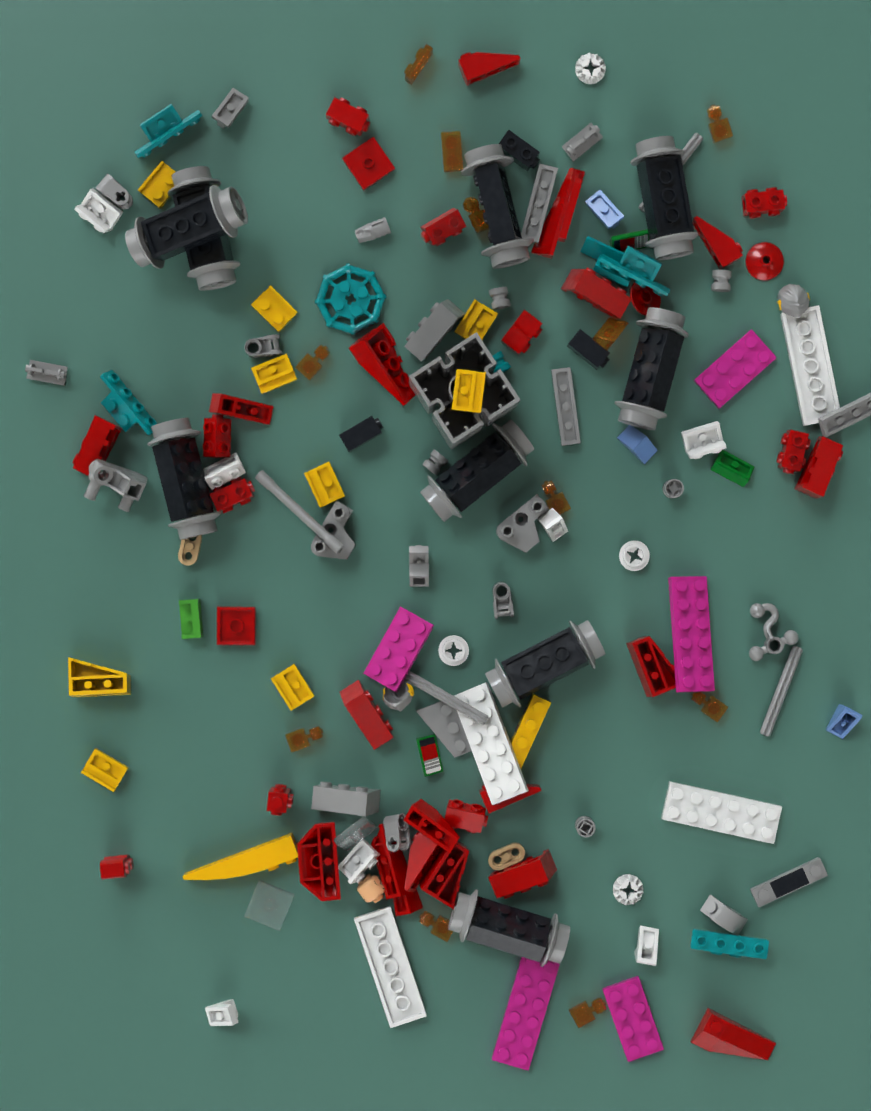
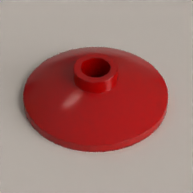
(755, 263)
(643, 298)

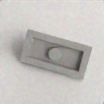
(230, 108)

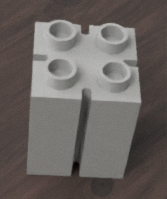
(435, 388)

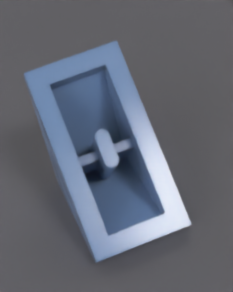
(637, 443)
(843, 721)

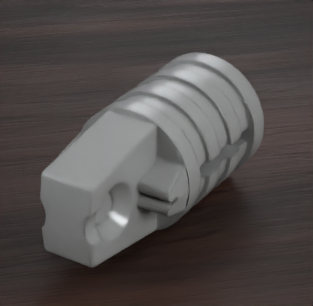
(372, 230)

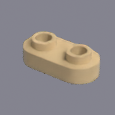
(192, 547)
(506, 856)

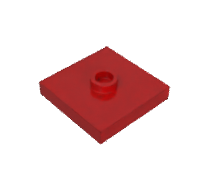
(368, 163)
(236, 625)

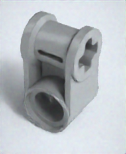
(113, 191)
(265, 346)
(502, 602)
(396, 831)

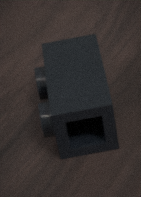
(521, 151)
(589, 350)
(361, 433)

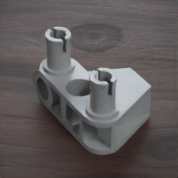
(120, 479)
(336, 519)
(522, 534)

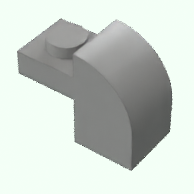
(419, 566)
(723, 915)

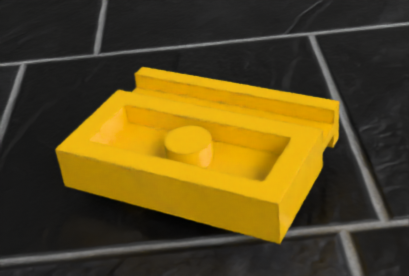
(158, 184)
(274, 308)
(477, 319)
(274, 373)
(468, 391)
(324, 484)
(292, 687)
(104, 769)

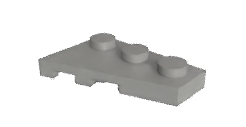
(447, 727)

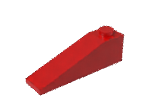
(378, 357)
(726, 1036)

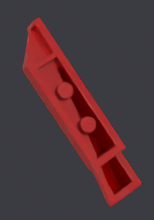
(560, 215)
(393, 872)

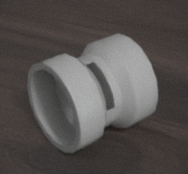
(721, 280)
(499, 296)
(436, 458)
(673, 488)
(582, 825)

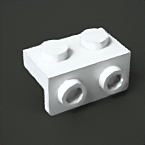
(99, 211)
(703, 440)
(223, 471)
(358, 861)

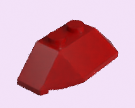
(319, 862)

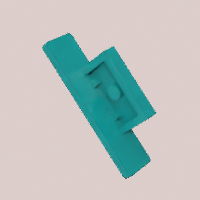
(163, 126)
(594, 249)
(639, 267)
(124, 406)
(729, 944)

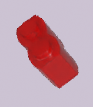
(521, 332)
(116, 866)

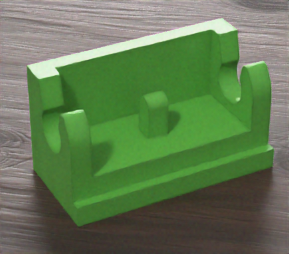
(191, 618)

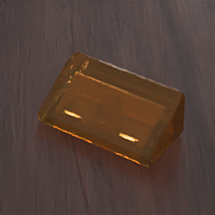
(609, 332)

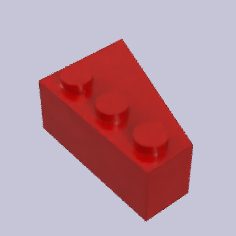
(597, 292)
(96, 444)
(819, 467)
(653, 668)
(366, 714)
(445, 875)
(523, 875)

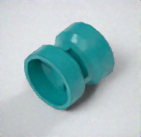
(501, 364)

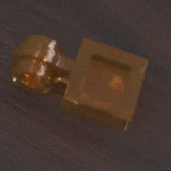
(719, 129)
(472, 206)
(310, 366)
(558, 501)
(712, 707)
(299, 739)
(440, 926)
(583, 1013)

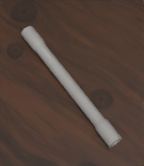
(332, 542)

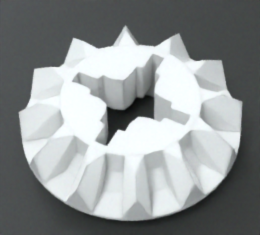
(584, 74)
(643, 553)
(447, 644)
(622, 882)

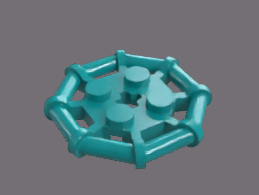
(356, 308)

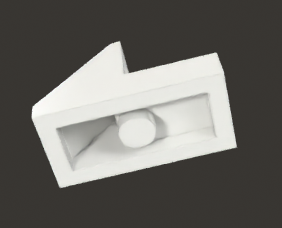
(553, 524)
(647, 945)
(222, 1013)

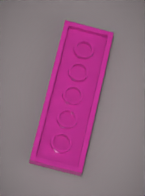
(691, 634)
(525, 1013)

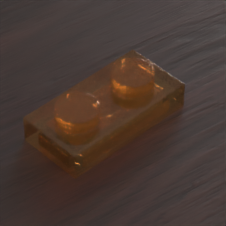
(422, 56)
(452, 151)

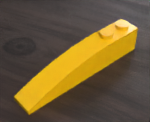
(253, 860)

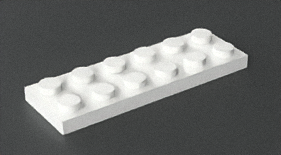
(810, 365)
(492, 747)
(721, 812)
(390, 966)

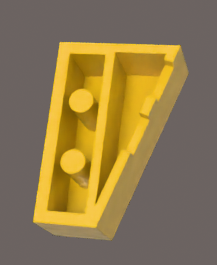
(94, 680)

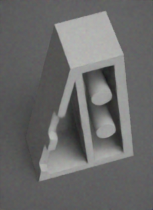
(433, 329)
(345, 799)

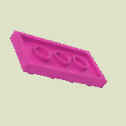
(735, 369)
(398, 649)
(633, 1018)

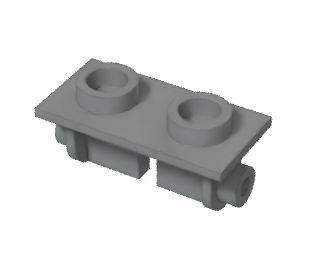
(582, 141)
(46, 372)

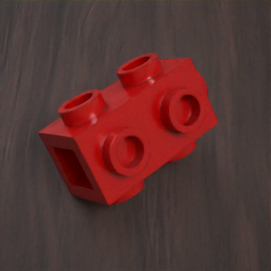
(351, 118)
(766, 202)
(443, 226)
(217, 437)
(793, 451)
(238, 492)
(279, 799)
(466, 816)

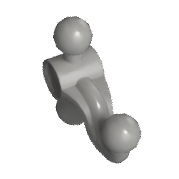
(790, 637)

